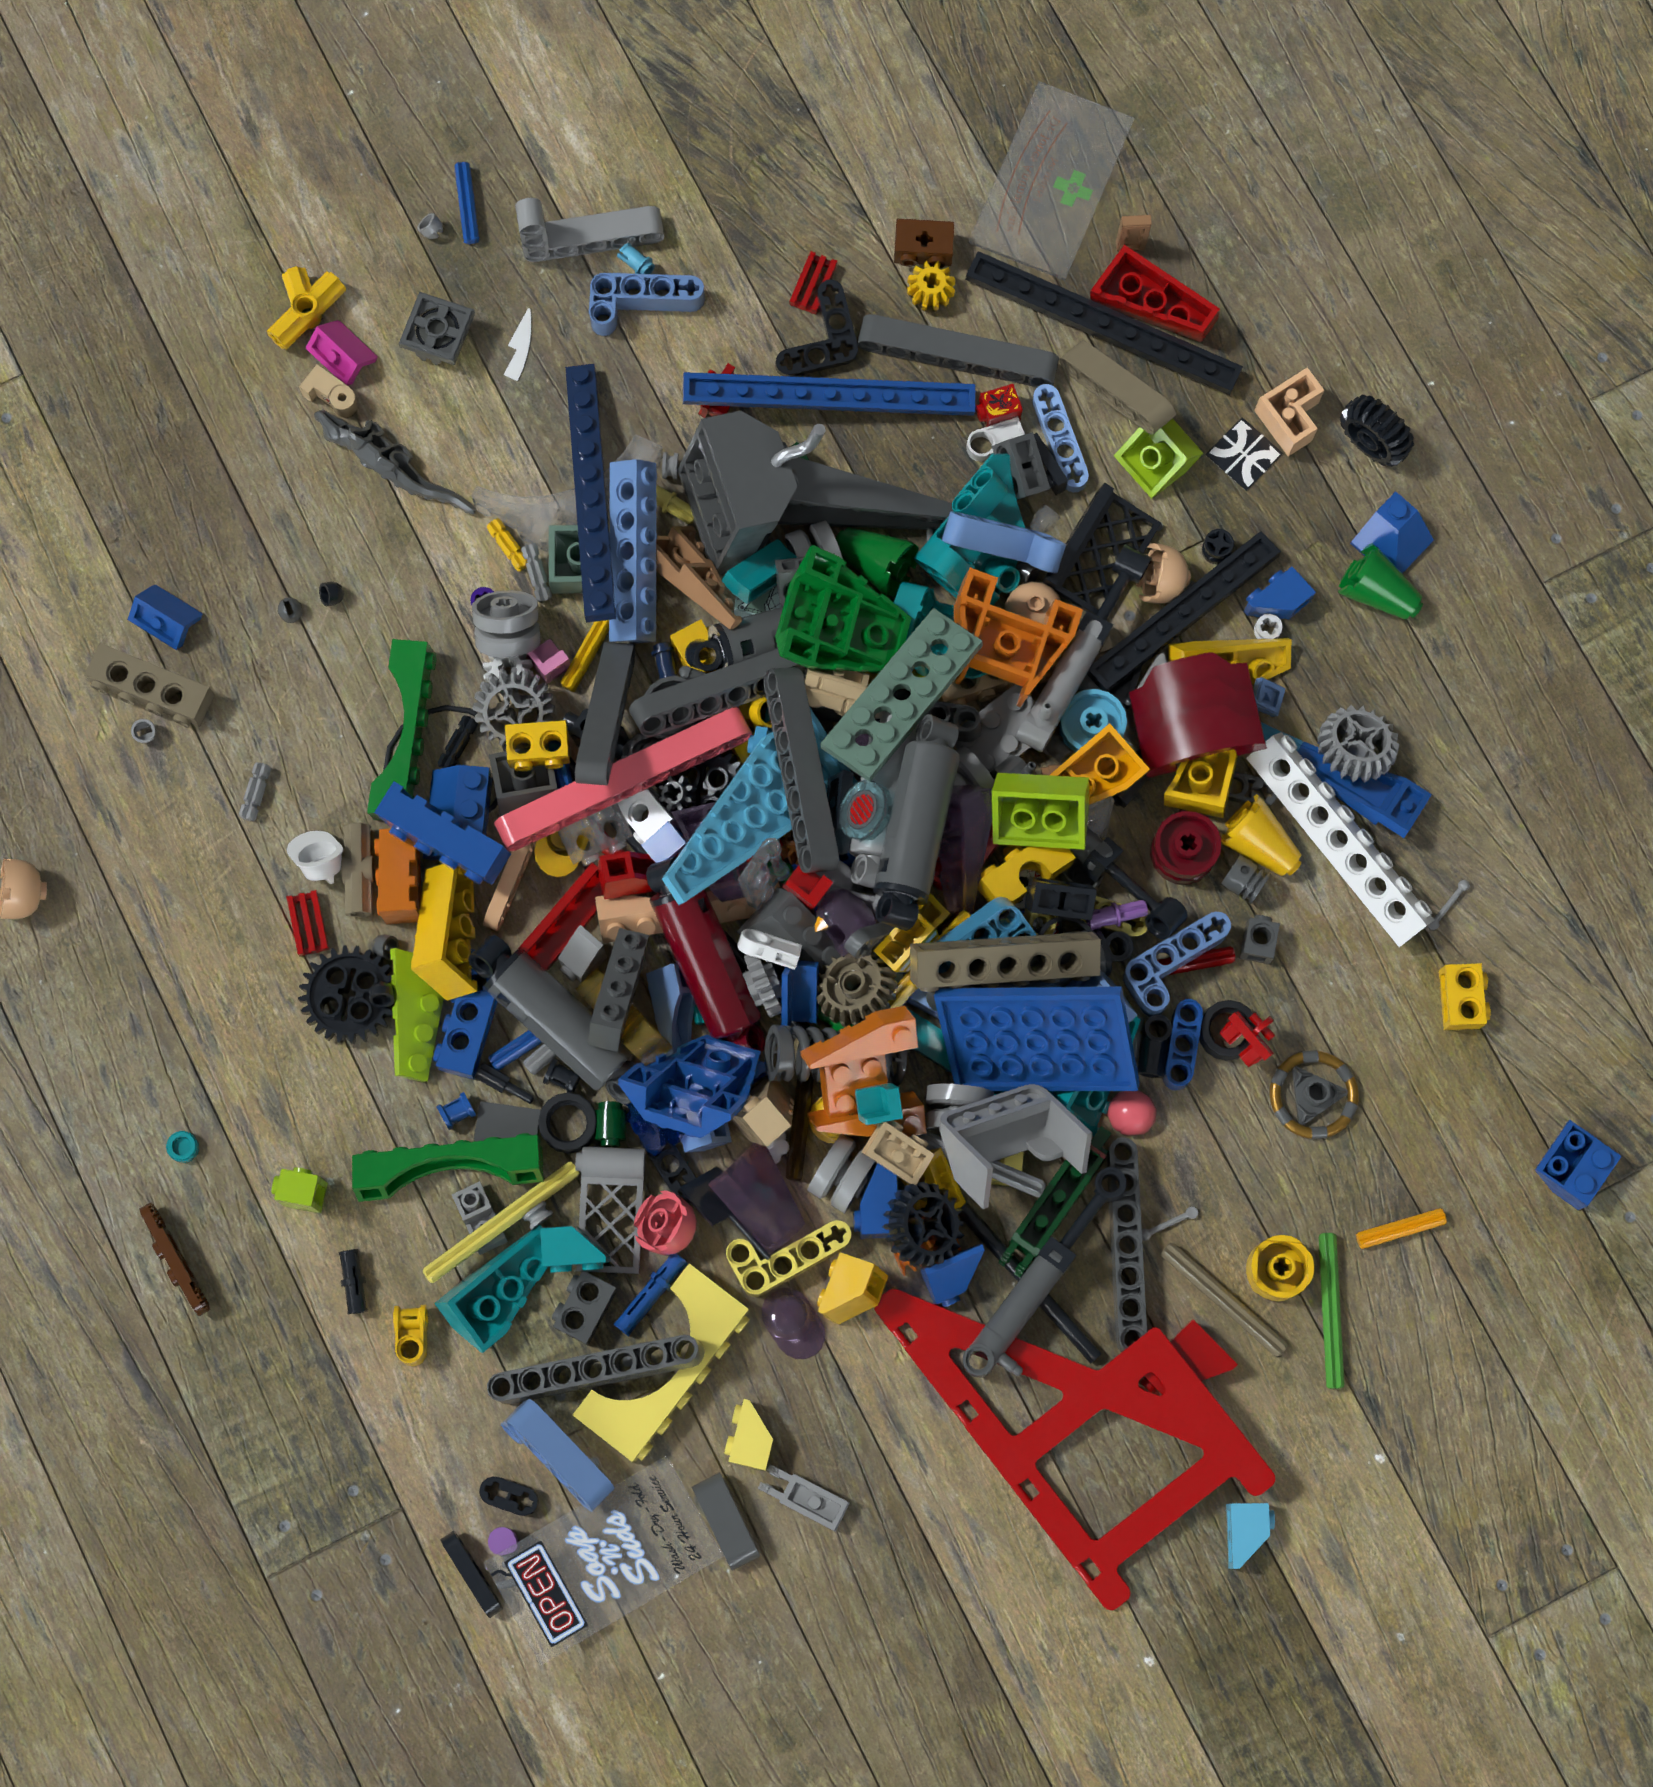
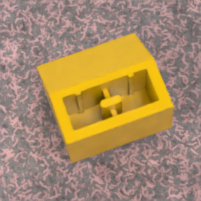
(851, 1288)

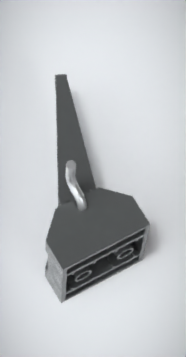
(749, 481)

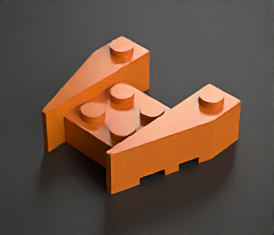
(1012, 644)
(858, 1061)

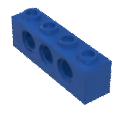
(466, 1061)

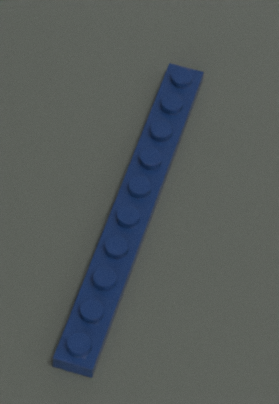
(590, 494)

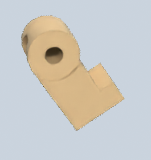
(331, 390)

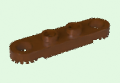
(179, 1270)

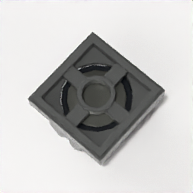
(437, 329)

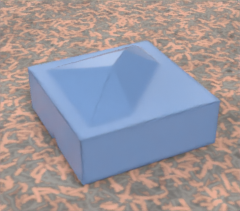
(1268, 696)

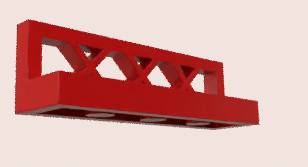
(572, 910)

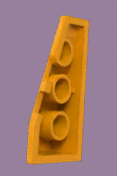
(1107, 763)

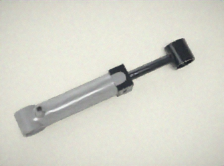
(1079, 655)

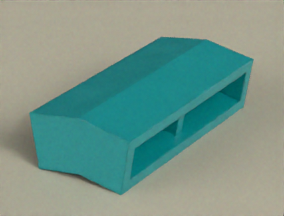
(757, 572)

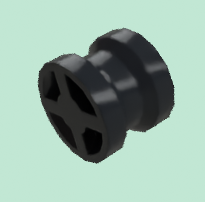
(1219, 540)

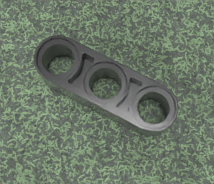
(726, 1521)

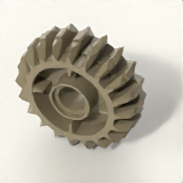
(851, 1006)

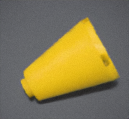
(1261, 838)

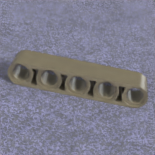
(1117, 387)

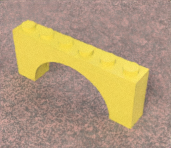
(634, 1423)

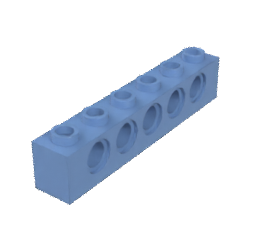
(633, 550)

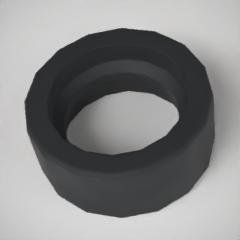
(1207, 1041)
(563, 1100)

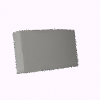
(476, 1211)

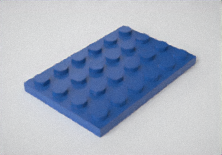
(1038, 1037)

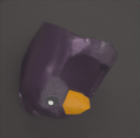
(842, 915)

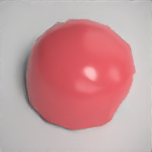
(1132, 1113)

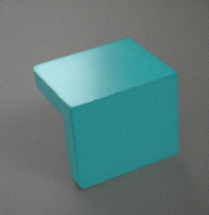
(878, 1104)

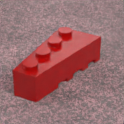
(1153, 296)

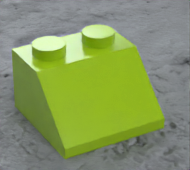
(1158, 458)

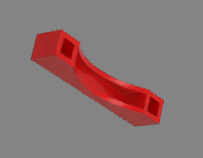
(626, 873)

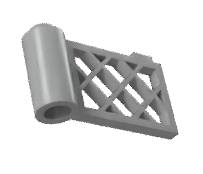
(611, 1167)

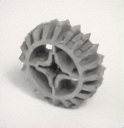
(523, 702)
(1356, 753)

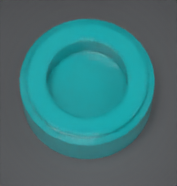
(182, 1146)

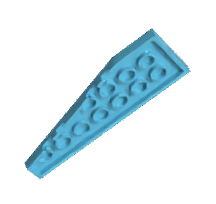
(741, 819)

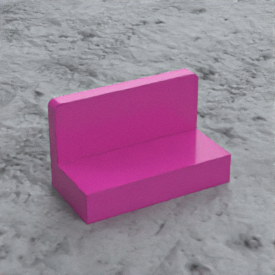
(340, 351)

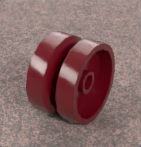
(1187, 830)

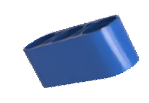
(1190, 1032)

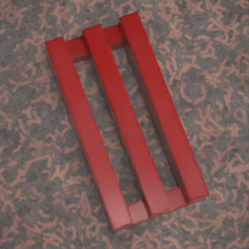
(821, 262)
(302, 898)

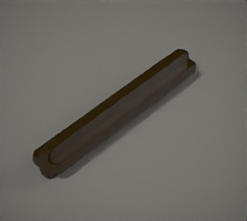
(799, 1129)

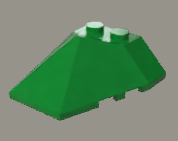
(837, 618)

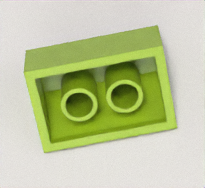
(1040, 810)

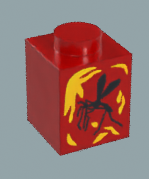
(999, 405)

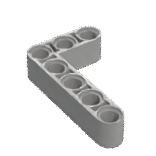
(586, 233)

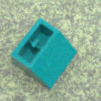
(570, 1246)

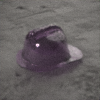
(793, 1323)

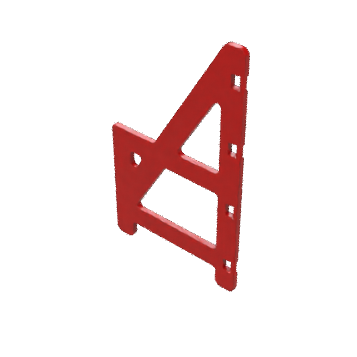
(1183, 1411)

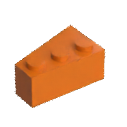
(397, 879)

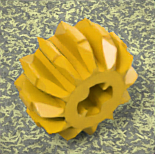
(920, 289)

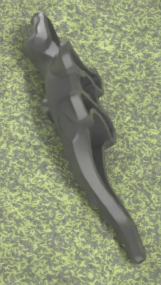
(386, 459)

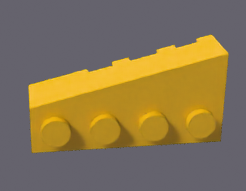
(1203, 784)

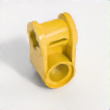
(411, 1331)

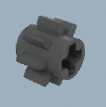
(669, 790)

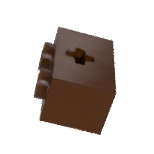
(935, 234)

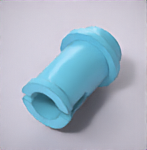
(636, 260)

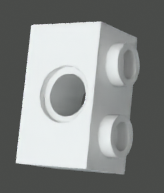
(634, 807)

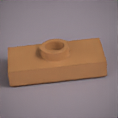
(1133, 232)

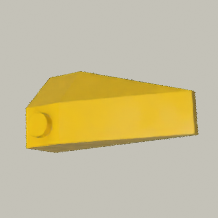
(1264, 656)

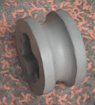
(670, 465)
(538, 1215)

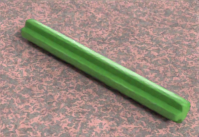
(1331, 1311)

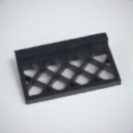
(1084, 533)

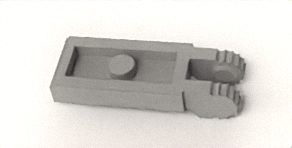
(807, 1499)

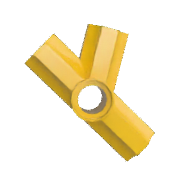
(303, 296)

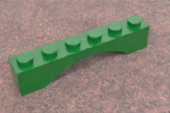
(411, 667)
(384, 1173)

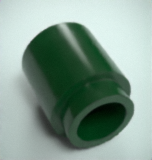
(610, 1123)

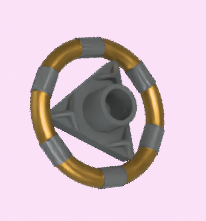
(1314, 1094)

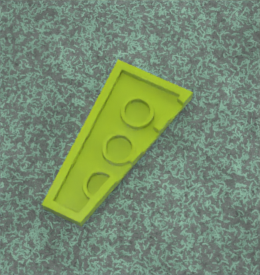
(416, 1019)

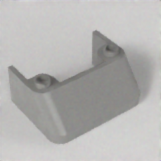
(1006, 1126)

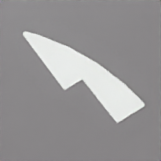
(520, 342)

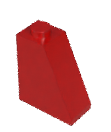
(1200, 1353)

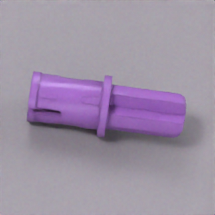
(1117, 913)

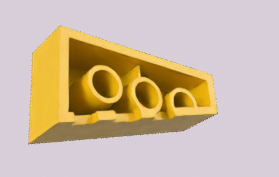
(445, 932)

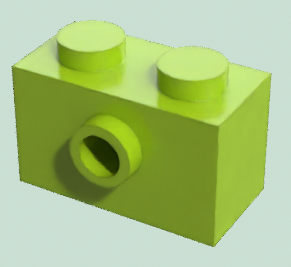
(299, 1189)

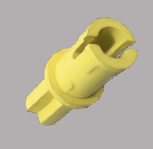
(673, 505)

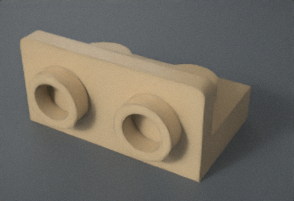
(898, 1152)

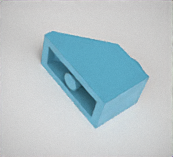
(1247, 1530)

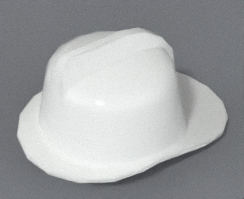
(316, 855)

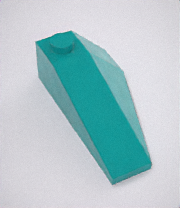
(491, 1296)

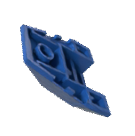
(694, 1087)

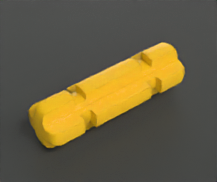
(507, 544)

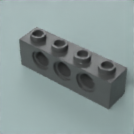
(618, 990)

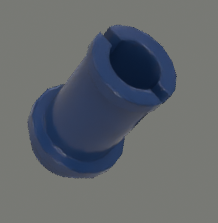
(664, 659)

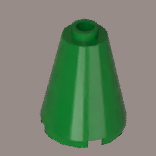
(878, 557)
(1380, 585)

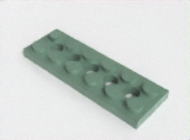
(905, 713)

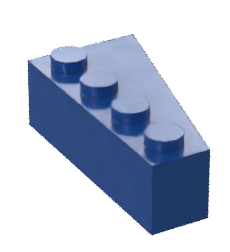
(441, 834)

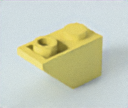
(751, 1441)

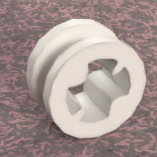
(1271, 620)

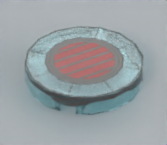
(865, 810)

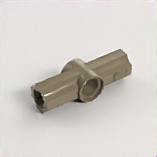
(358, 870)

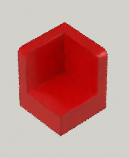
(807, 887)

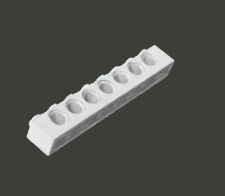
(1324, 835)

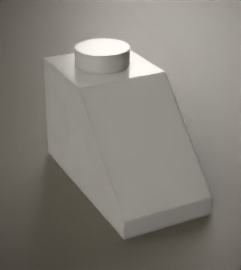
(581, 955)

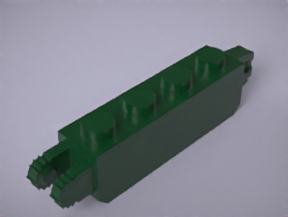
(1054, 1205)

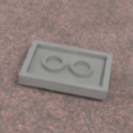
(999, 728)

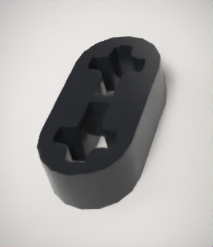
(505, 1503)

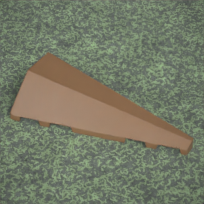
(684, 565)

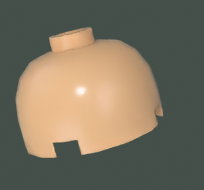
(1165, 575)
(1031, 600)
(20, 889)

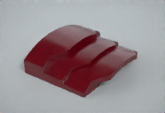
(1195, 711)

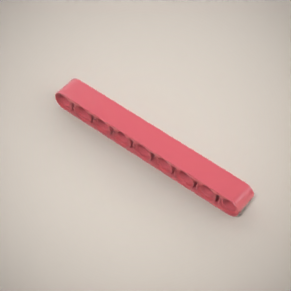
(626, 779)

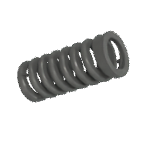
(786, 1064)

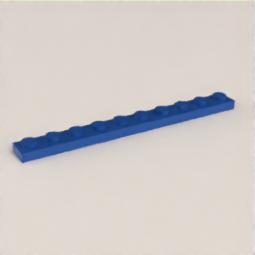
(828, 394)

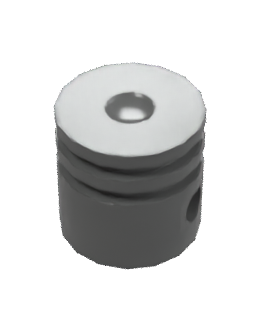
(1245, 879)

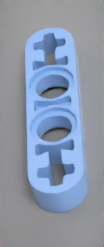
(1062, 437)

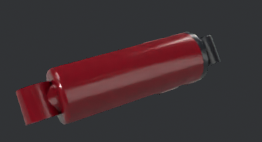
(706, 962)

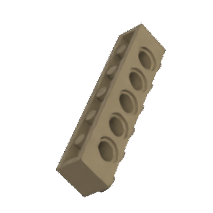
(927, 957)

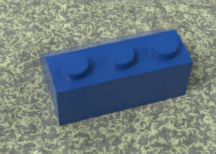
(463, 794)

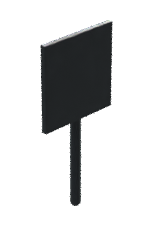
(713, 1208)

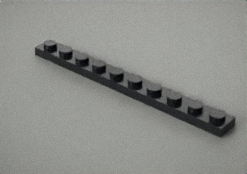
(1104, 323)

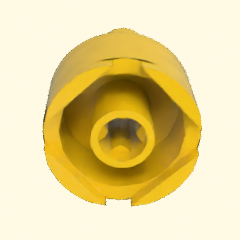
(1292, 1255)

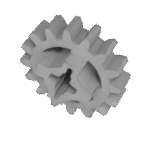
(763, 984)

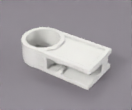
(995, 434)
(769, 948)

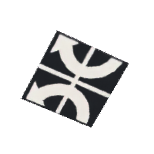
(1244, 454)

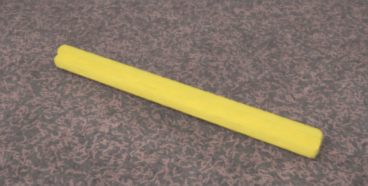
(500, 1222)

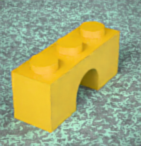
(1005, 880)

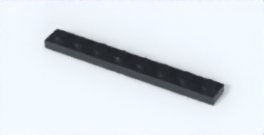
(1183, 612)

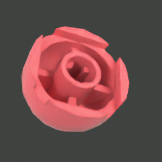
(665, 1223)

